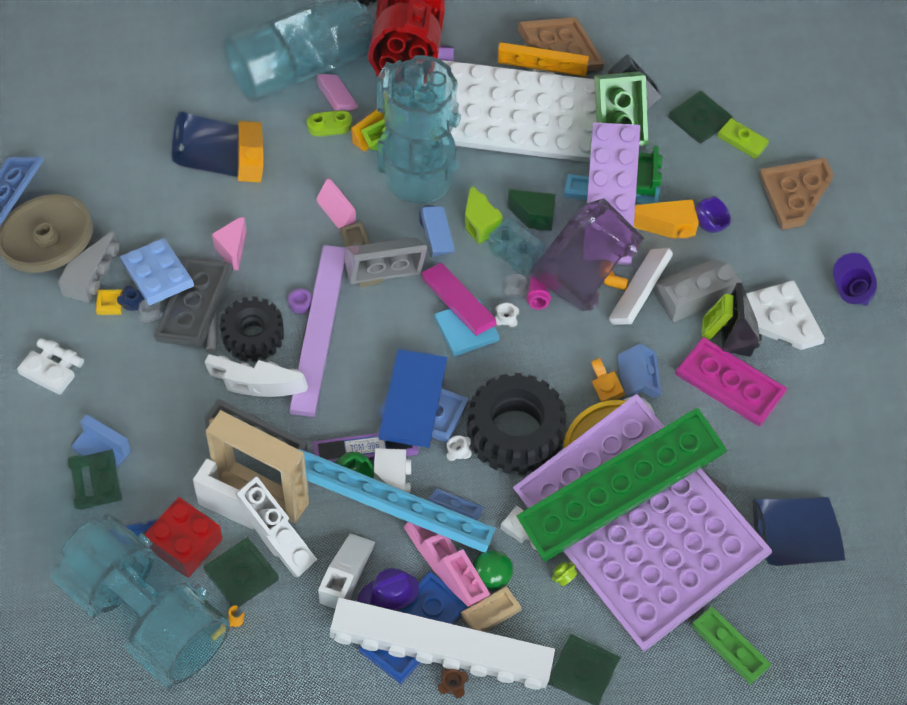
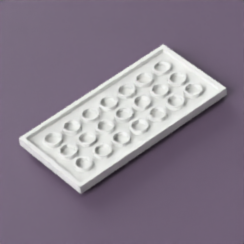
(524, 111)

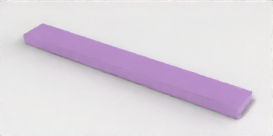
(319, 329)

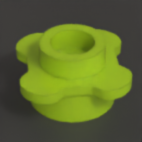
(564, 573)

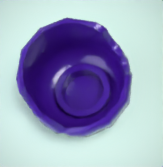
(712, 215)

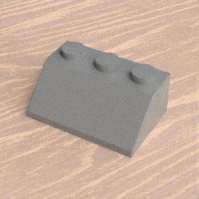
(384, 259)
(695, 288)

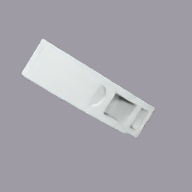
(263, 380)
(273, 527)

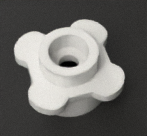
(506, 309)
(456, 443)

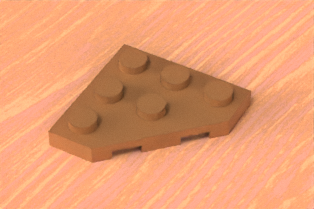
(562, 36)
(796, 189)

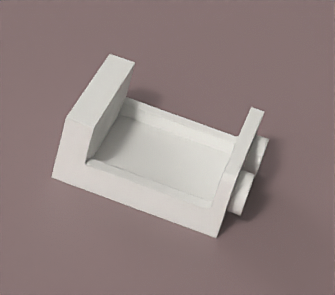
(218, 495)

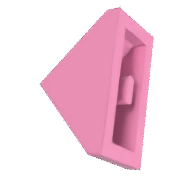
(230, 241)

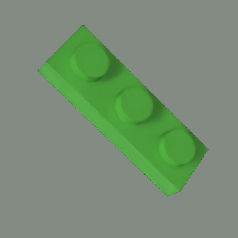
(731, 645)

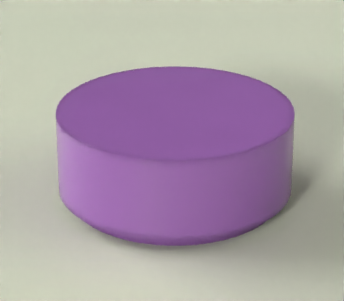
(300, 301)

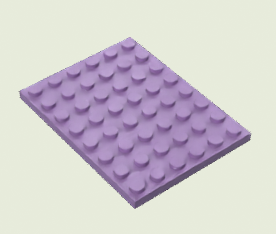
(665, 553)

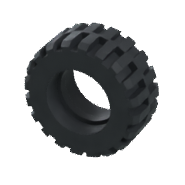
(522, 395)

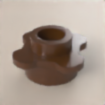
(453, 675)

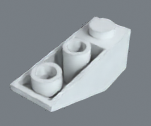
(345, 570)

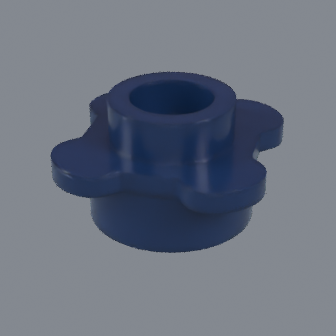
(127, 302)

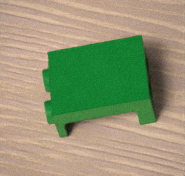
(647, 175)

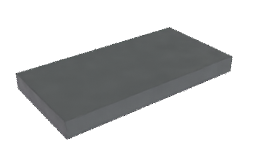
(193, 310)

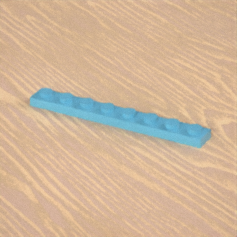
(398, 503)

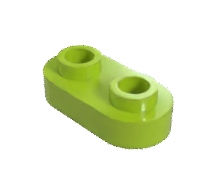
(329, 123)

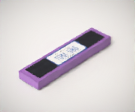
(365, 444)

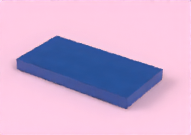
(413, 398)
(433, 602)

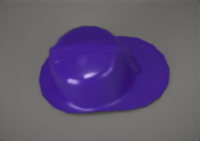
(855, 278)
(390, 590)

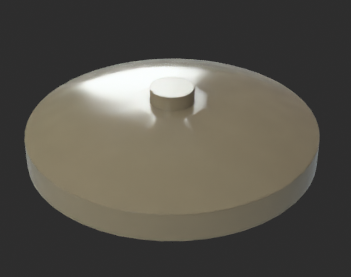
(45, 233)

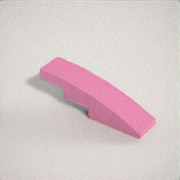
(449, 564)

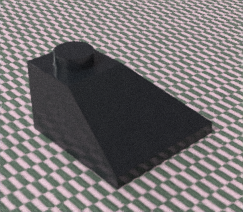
(742, 331)

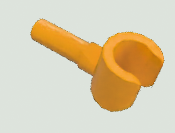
(235, 621)

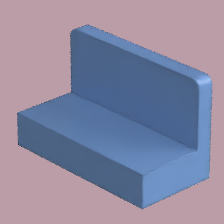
(639, 371)
(99, 438)

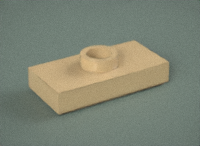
(491, 610)

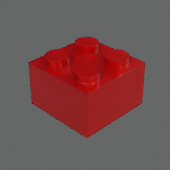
(184, 537)

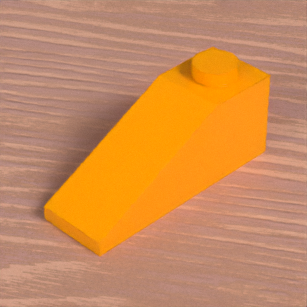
(250, 151)
(667, 219)

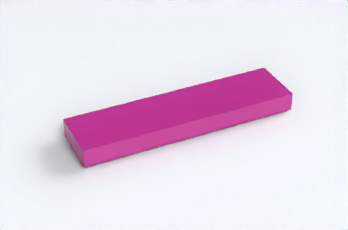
(458, 299)

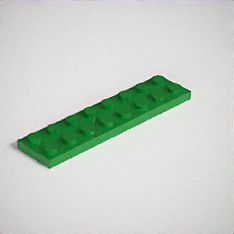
(621, 484)

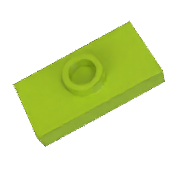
(743, 138)
(717, 316)

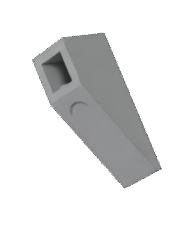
(83, 274)

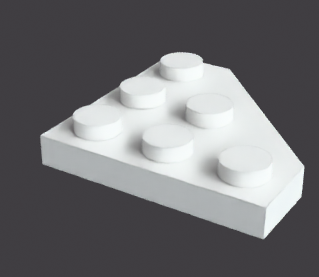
(785, 315)

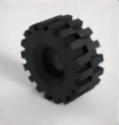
(249, 314)

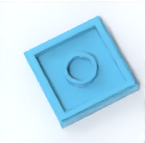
(459, 336)

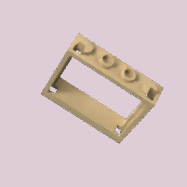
(231, 432)

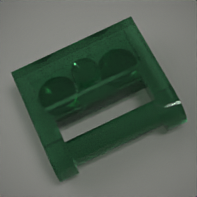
(103, 478)

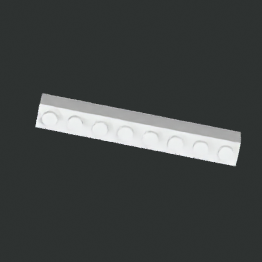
(442, 643)

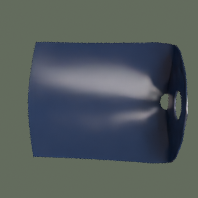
(206, 143)
(798, 530)

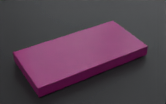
(731, 381)

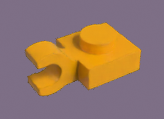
(606, 385)

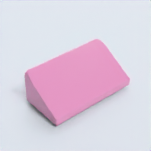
(336, 92)
(336, 205)

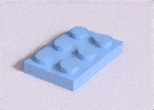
(156, 271)

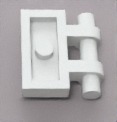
(47, 372)

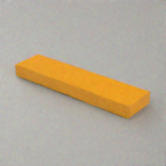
(542, 59)

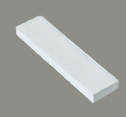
(640, 286)

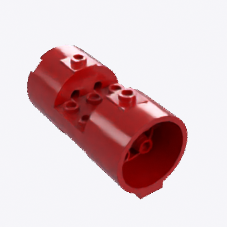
(405, 30)

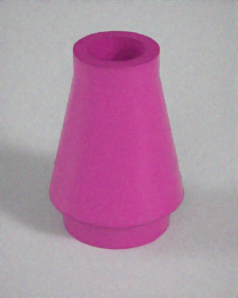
(538, 295)

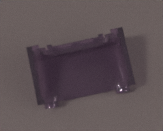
(586, 253)

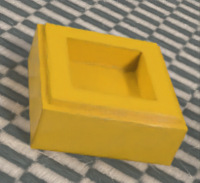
(107, 302)

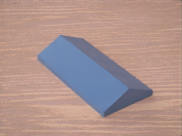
(14, 178)

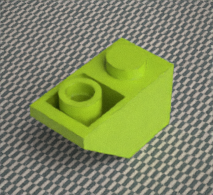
(481, 216)

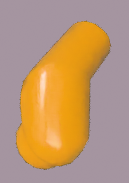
(616, 281)

